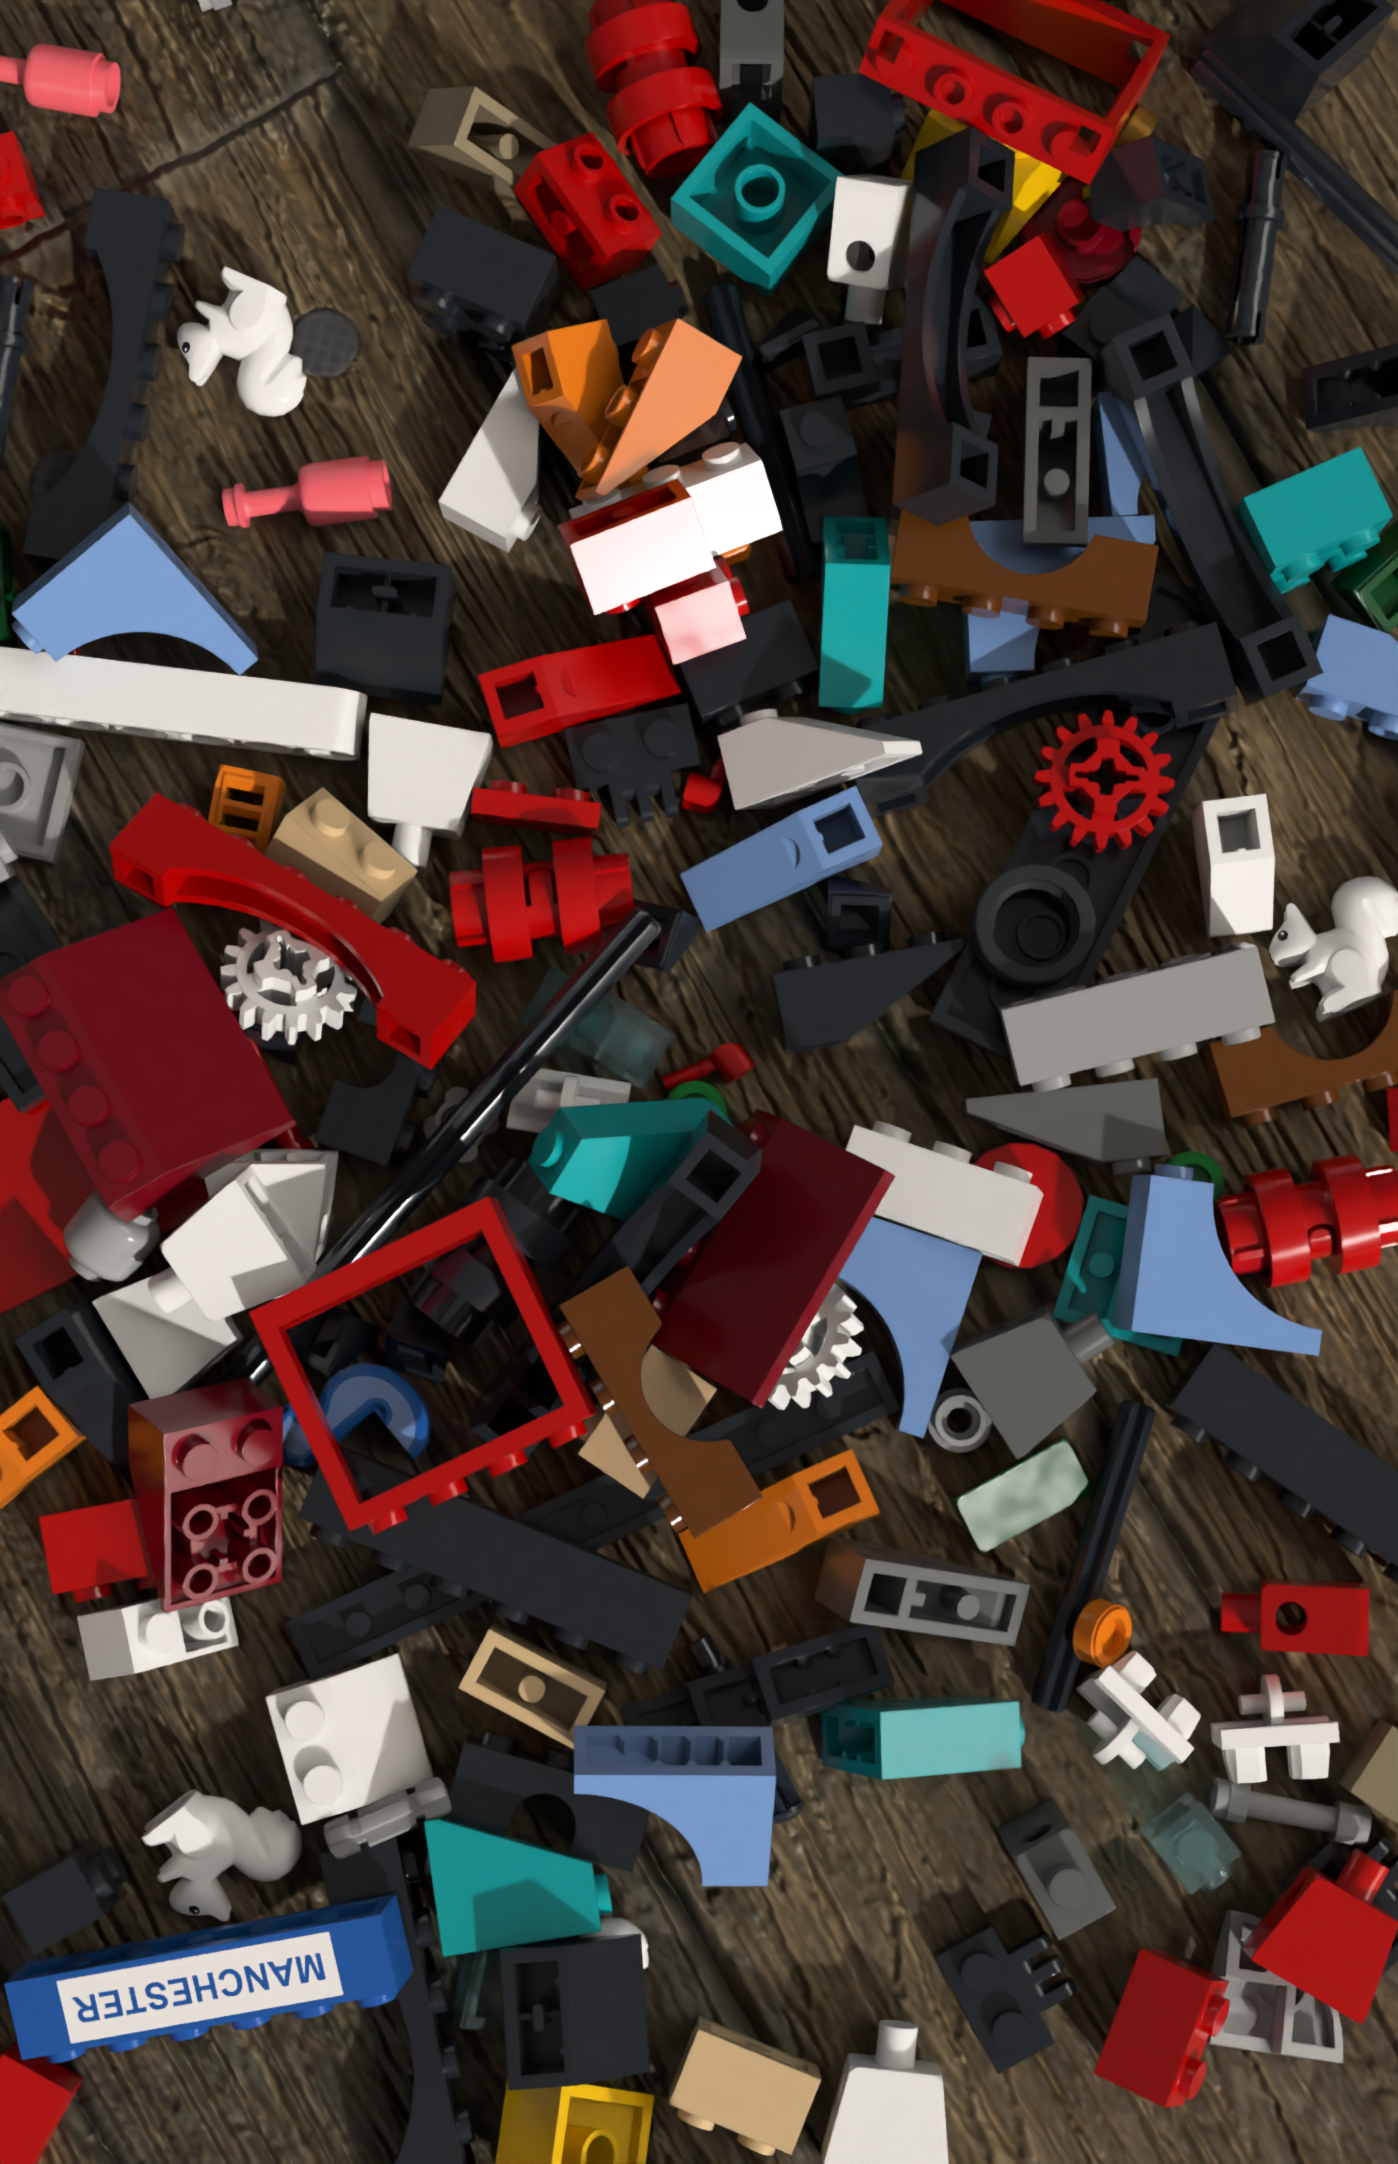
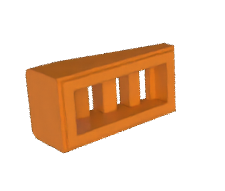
(254, 782)

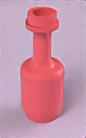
(65, 79)
(324, 493)

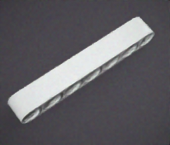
(181, 705)

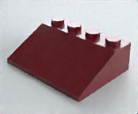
(142, 1061)
(768, 1264)

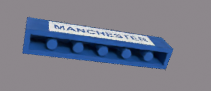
(210, 1979)

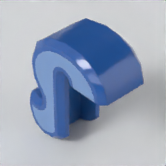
(352, 1398)

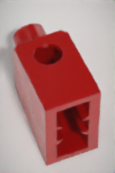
(1333, 1620)
(1329, 1935)

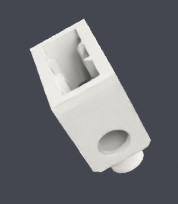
(870, 214)
(423, 781)
(298, 1183)
(232, 1253)
(164, 1347)
(888, 2105)

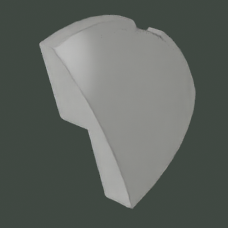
(1267, 2010)

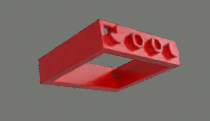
(1004, 105)
(382, 1265)

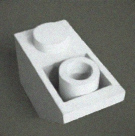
(1235, 864)
(144, 1637)

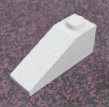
(500, 473)
(792, 757)

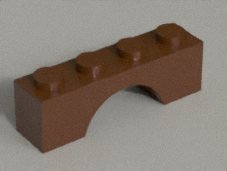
(1100, 589)
(1267, 1072)
(701, 1478)

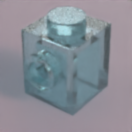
(1192, 1844)

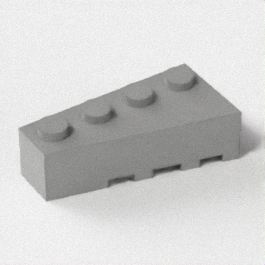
(1137, 1016)

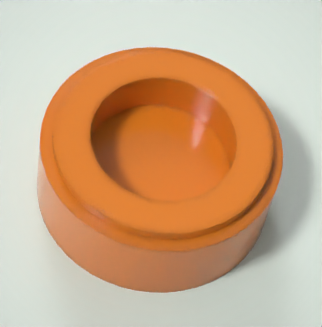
(1102, 1633)

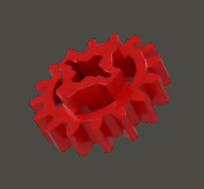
(1105, 754)

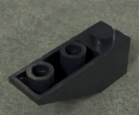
(841, 999)
(86, 1377)

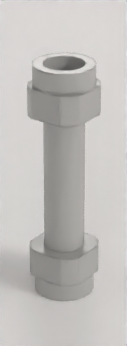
(1344, 1820)

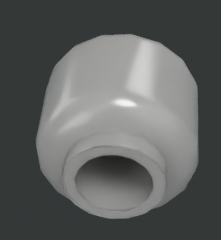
(106, 1244)

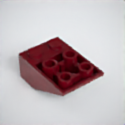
(209, 1490)

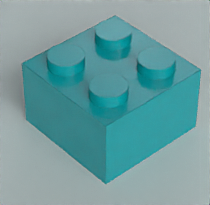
(757, 201)
(1316, 519)

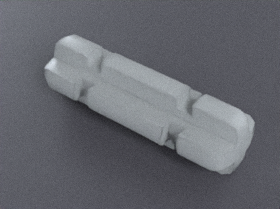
(387, 1818)

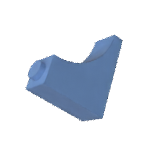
(125, 583)
(1008, 643)
(1179, 1278)
(920, 1296)
(699, 1779)

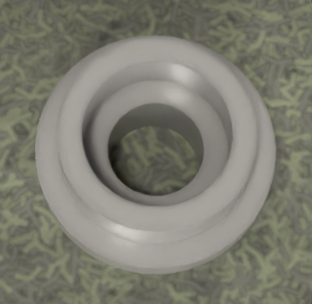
(973, 1435)

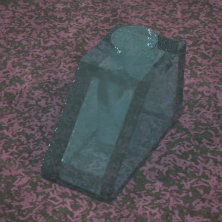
(610, 1036)

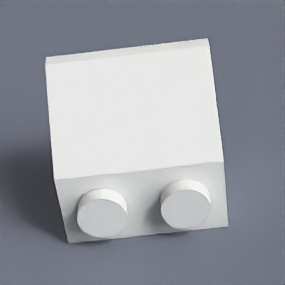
(349, 1738)

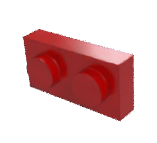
(510, 806)

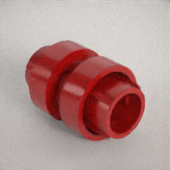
(662, 104)
(494, 905)
(1285, 1225)

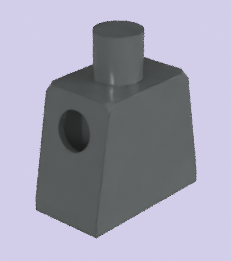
(751, 35)
(1031, 1372)
(1056, 1868)

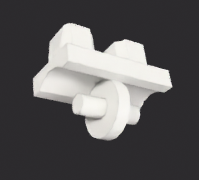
(550, 1089)
(1130, 1723)
(1245, 1740)

